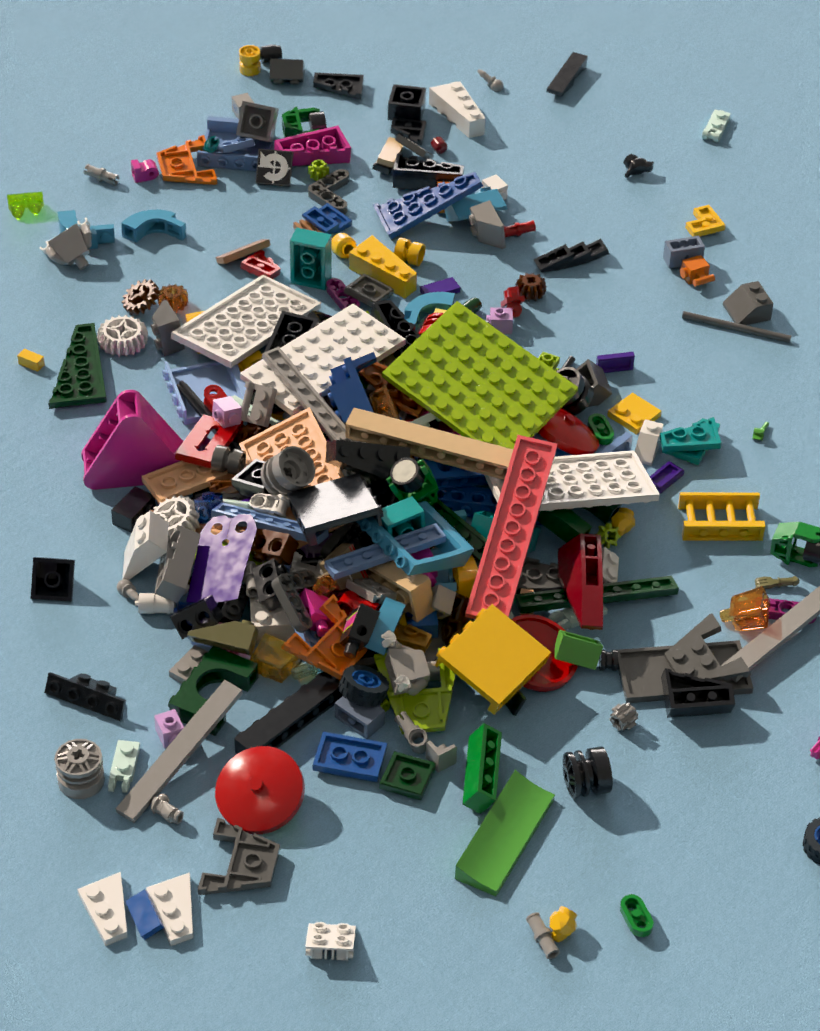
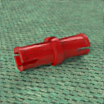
(519, 228)

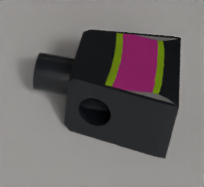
(358, 629)

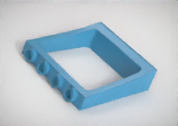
(455, 550)

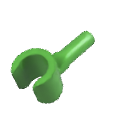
(758, 433)

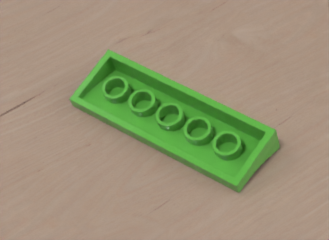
(503, 835)

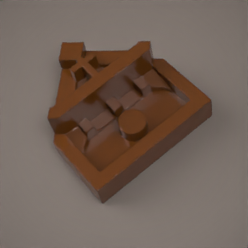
(222, 486)

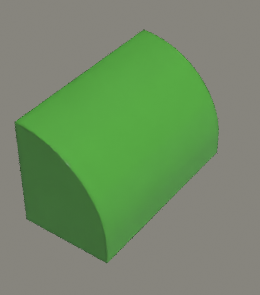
(577, 649)

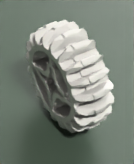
(122, 336)
(178, 512)

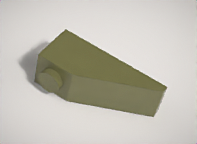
(229, 636)

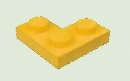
(706, 223)

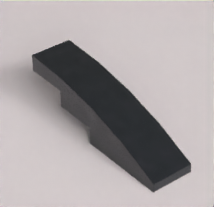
(566, 257)

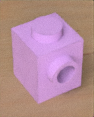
(501, 319)
(226, 411)
(168, 726)

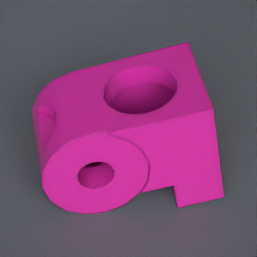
(144, 171)

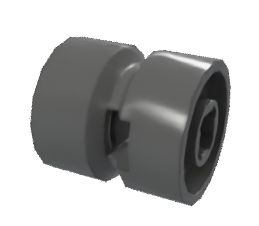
(225, 459)

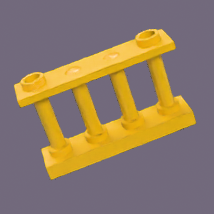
(721, 530)

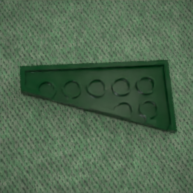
(81, 373)

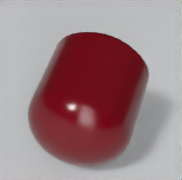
(439, 145)

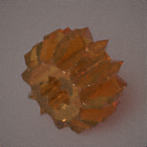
(175, 295)

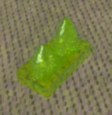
(18, 203)

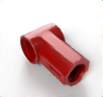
(351, 600)

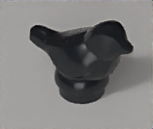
(637, 165)

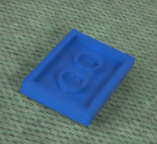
(350, 756)

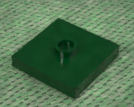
(407, 775)

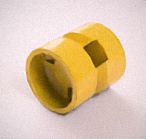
(249, 60)
(410, 252)

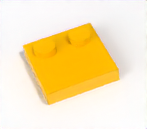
(632, 412)

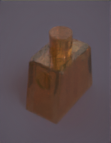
(748, 610)

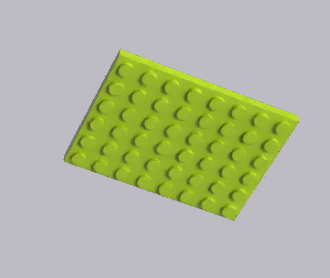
(479, 380)

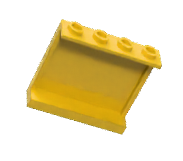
(494, 656)

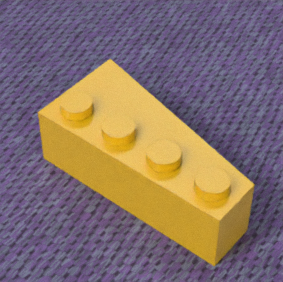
(383, 265)

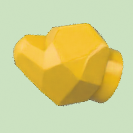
(623, 520)
(562, 923)

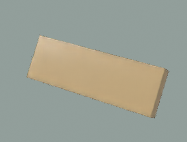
(388, 154)

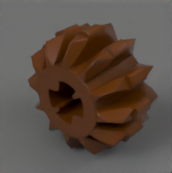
(531, 286)

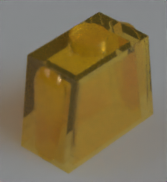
(273, 660)

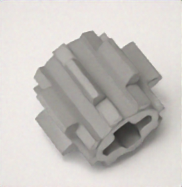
(623, 716)

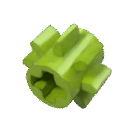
(318, 170)
(612, 536)

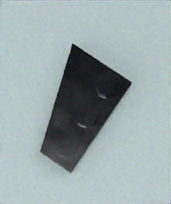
(343, 84)

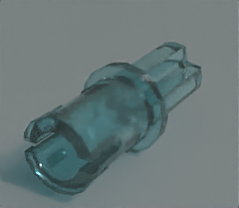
(304, 670)

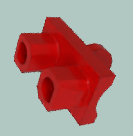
(513, 300)

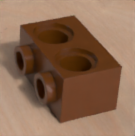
(274, 545)

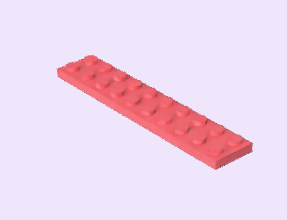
(512, 526)

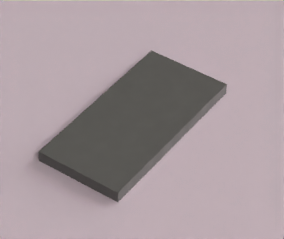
(642, 670)

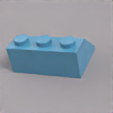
(461, 209)

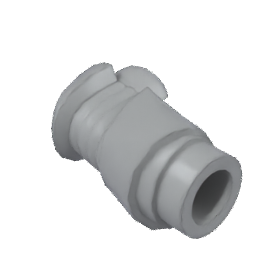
(167, 811)

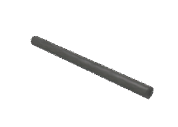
(735, 326)

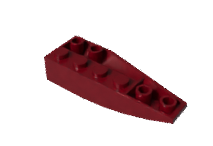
(582, 578)

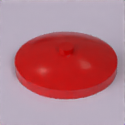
(570, 434)
(555, 672)
(260, 790)

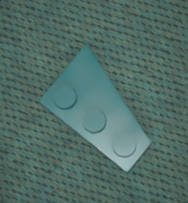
(697, 437)

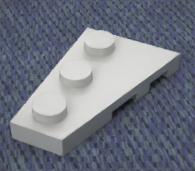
(106, 907)
(174, 908)

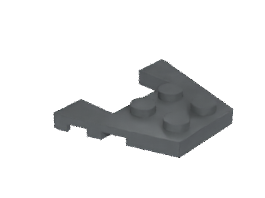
(694, 656)
(250, 865)

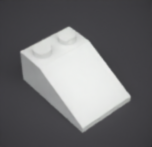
(145, 544)

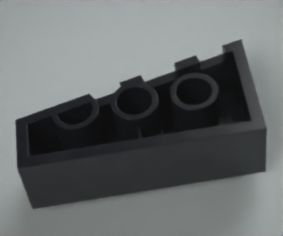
(392, 317)
(365, 458)

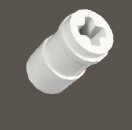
(151, 603)

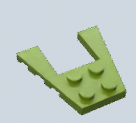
(429, 707)

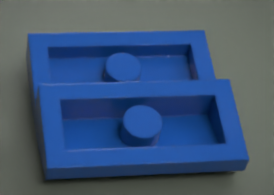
(327, 219)

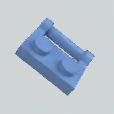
(240, 143)

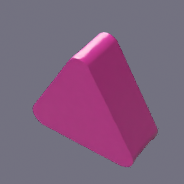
(128, 444)

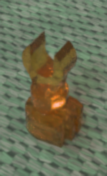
(324, 585)

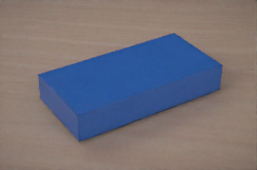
(144, 914)

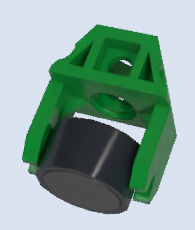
(292, 121)
(413, 479)
(785, 543)

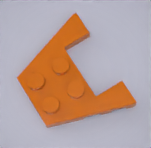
(178, 165)
(327, 652)

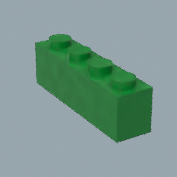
(482, 768)

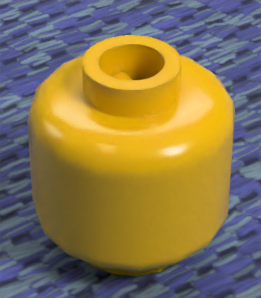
(342, 245)

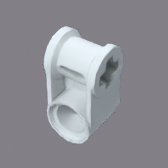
(270, 504)

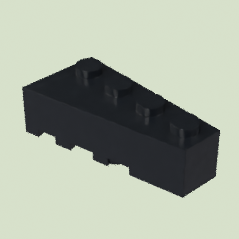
(419, 174)

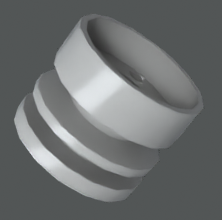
(288, 471)
(79, 768)

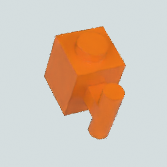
(696, 271)

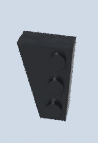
(695, 696)

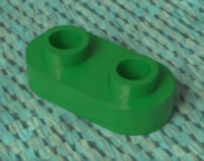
(601, 428)
(638, 917)

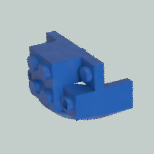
(347, 388)

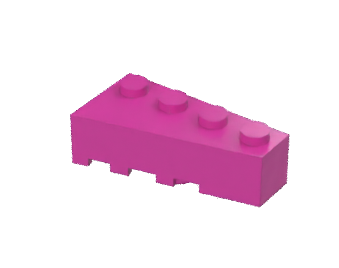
(322, 144)

